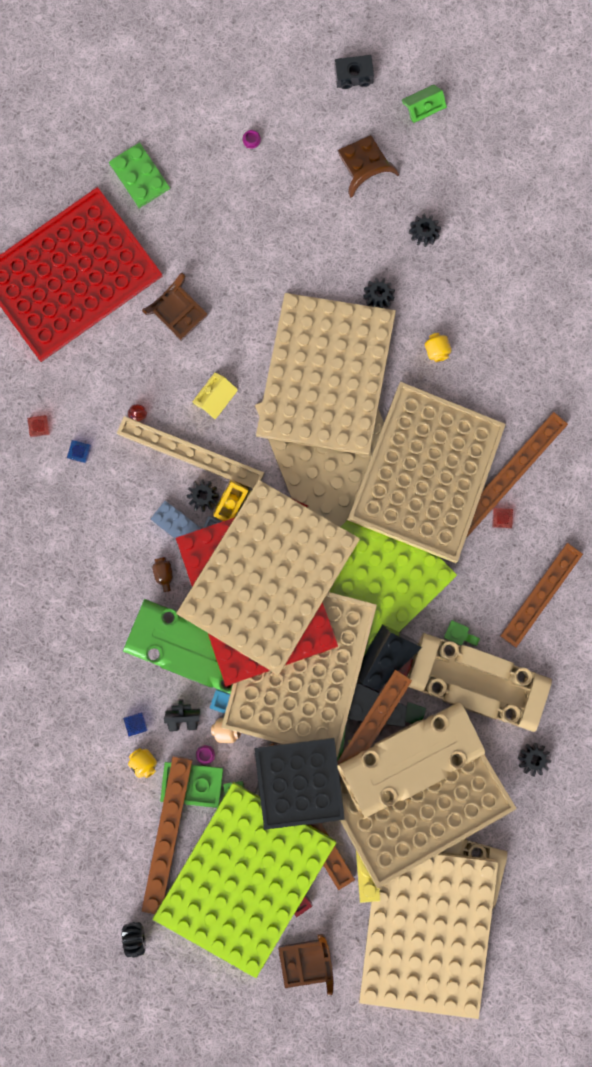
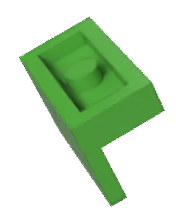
(425, 103)

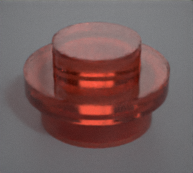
(137, 412)

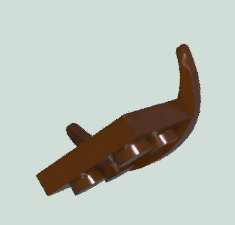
(363, 161)
(177, 309)
(307, 963)

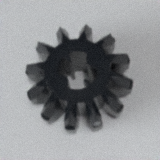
(430, 235)
(387, 293)
(205, 489)
(532, 767)
(133, 939)

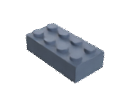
(173, 521)

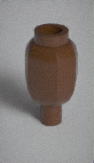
(163, 573)

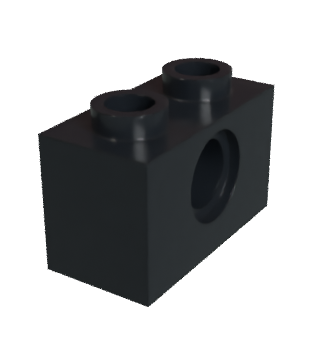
(360, 64)

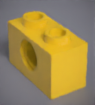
(230, 501)

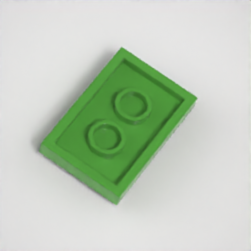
(139, 175)
(202, 787)

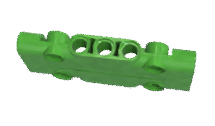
(180, 645)

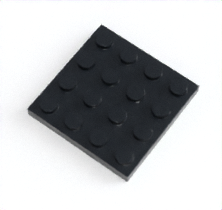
(299, 783)

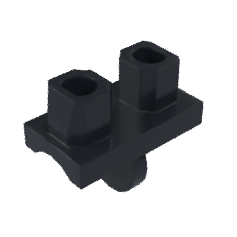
(182, 713)

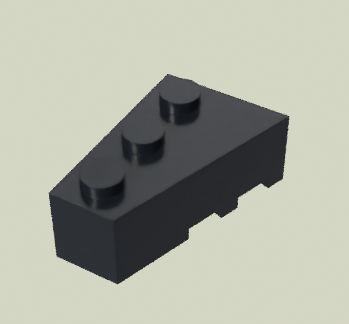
(386, 654)
(363, 701)

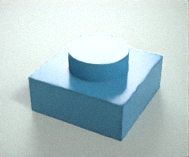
(220, 701)

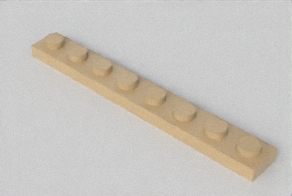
(189, 453)

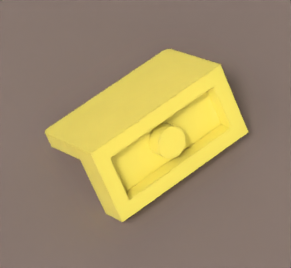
(215, 395)

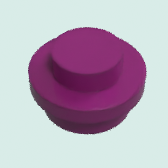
(251, 139)
(205, 754)

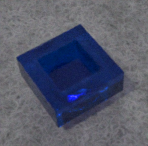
(78, 451)
(135, 724)

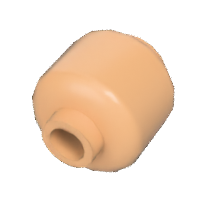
(223, 735)

